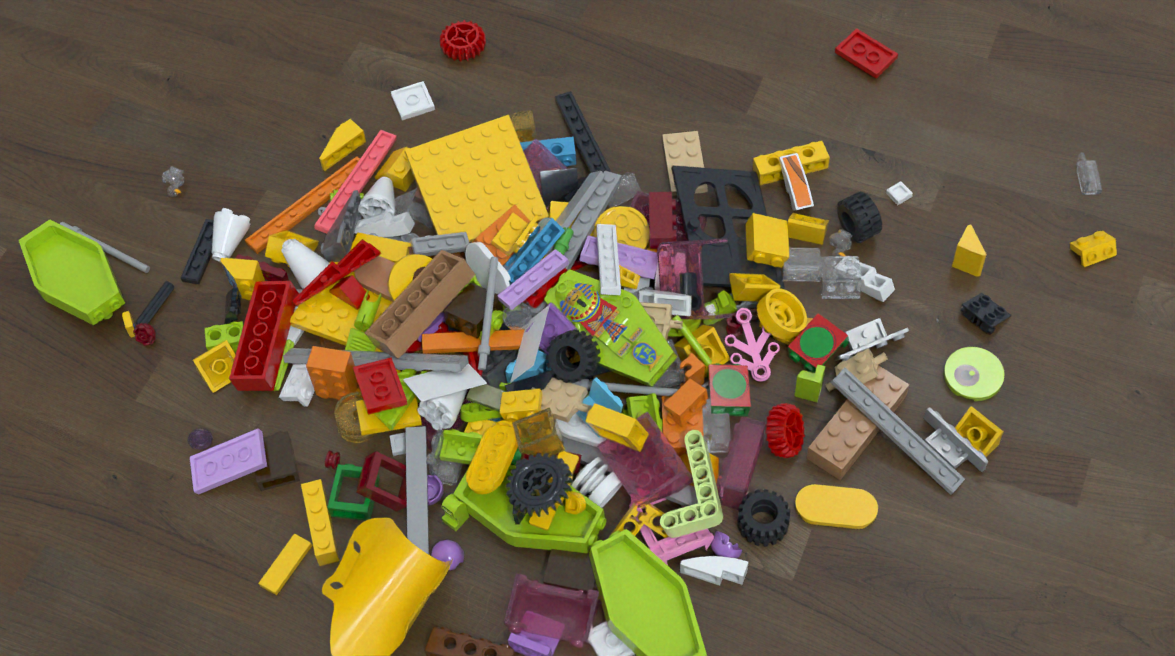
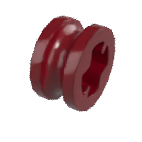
(332, 460)

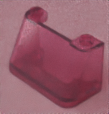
(552, 611)

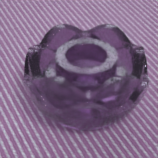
(200, 438)

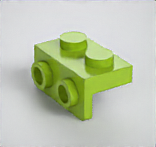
(641, 404)
(459, 446)

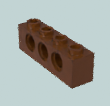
(442, 637)

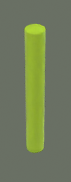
(693, 342)

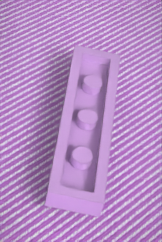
(533, 279)

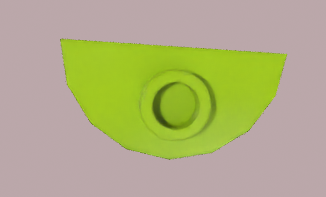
(496, 322)

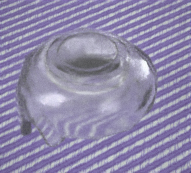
(518, 317)

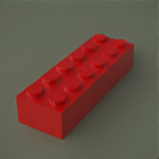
(263, 336)

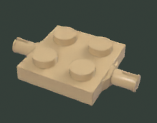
(662, 317)
(861, 365)
(564, 399)

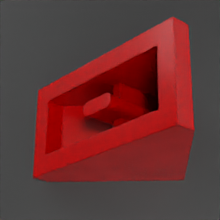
(349, 291)

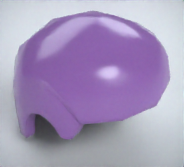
(435, 489)
(722, 547)
(448, 550)

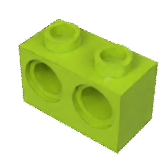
(224, 332)

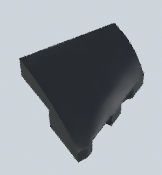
(557, 183)
(232, 306)

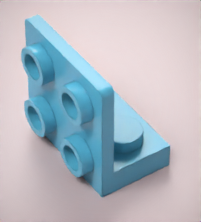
(602, 396)

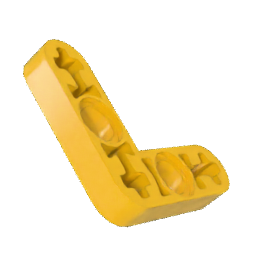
(645, 518)

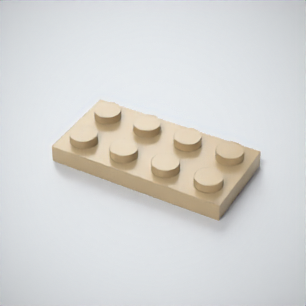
(683, 150)

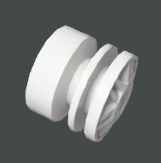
(597, 484)

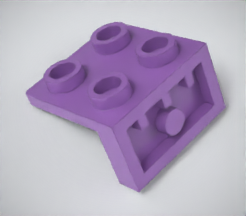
(532, 644)

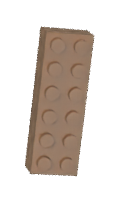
(420, 304)
(851, 430)

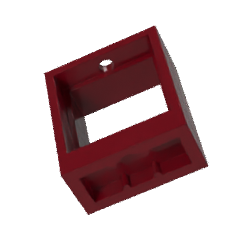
(368, 478)

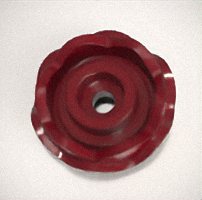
(144, 334)

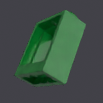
(344, 509)

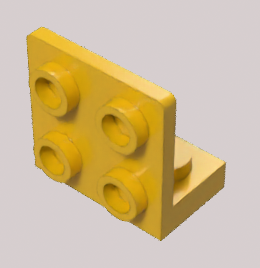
(514, 234)

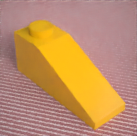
(343, 142)

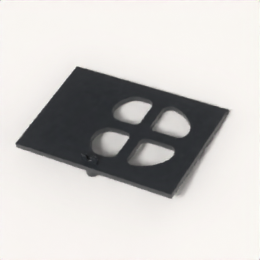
(726, 257)

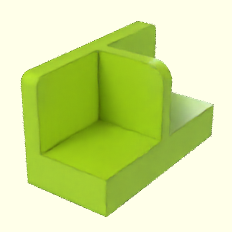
(810, 384)

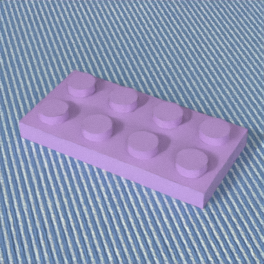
(632, 258)
(228, 461)

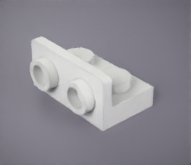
(298, 386)

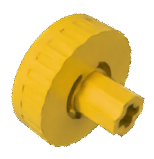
(787, 308)

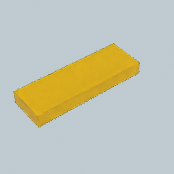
(285, 564)

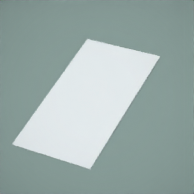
(530, 344)

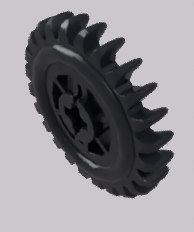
(546, 493)

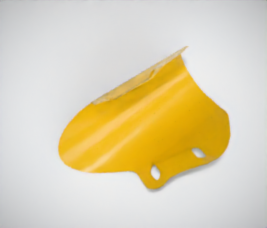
(380, 590)

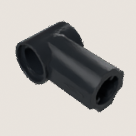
(688, 286)

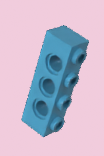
(561, 148)
(534, 248)

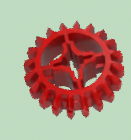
(462, 40)
(785, 430)

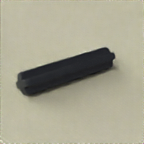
(155, 303)

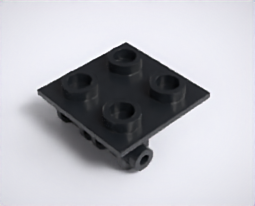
(986, 311)

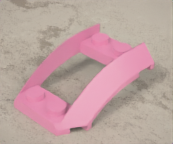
(673, 547)

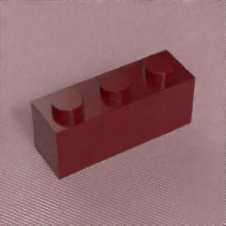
(661, 218)

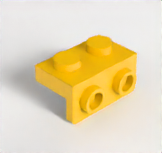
(1094, 248)
(520, 404)

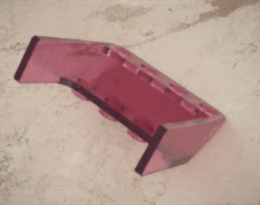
(685, 257)

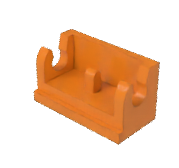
(695, 369)
(686, 402)

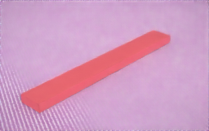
(357, 178)

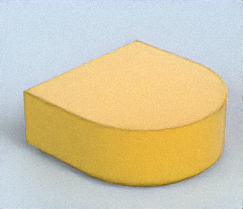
(575, 504)

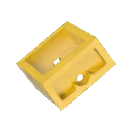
(617, 427)

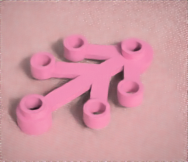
(753, 348)

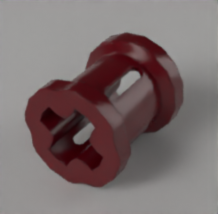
(732, 327)

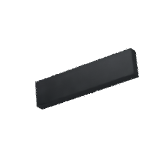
(200, 255)

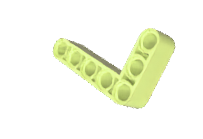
(702, 487)

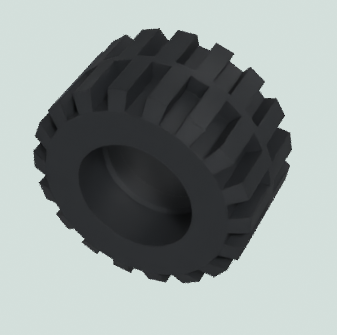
(859, 216)
(560, 364)
(767, 503)

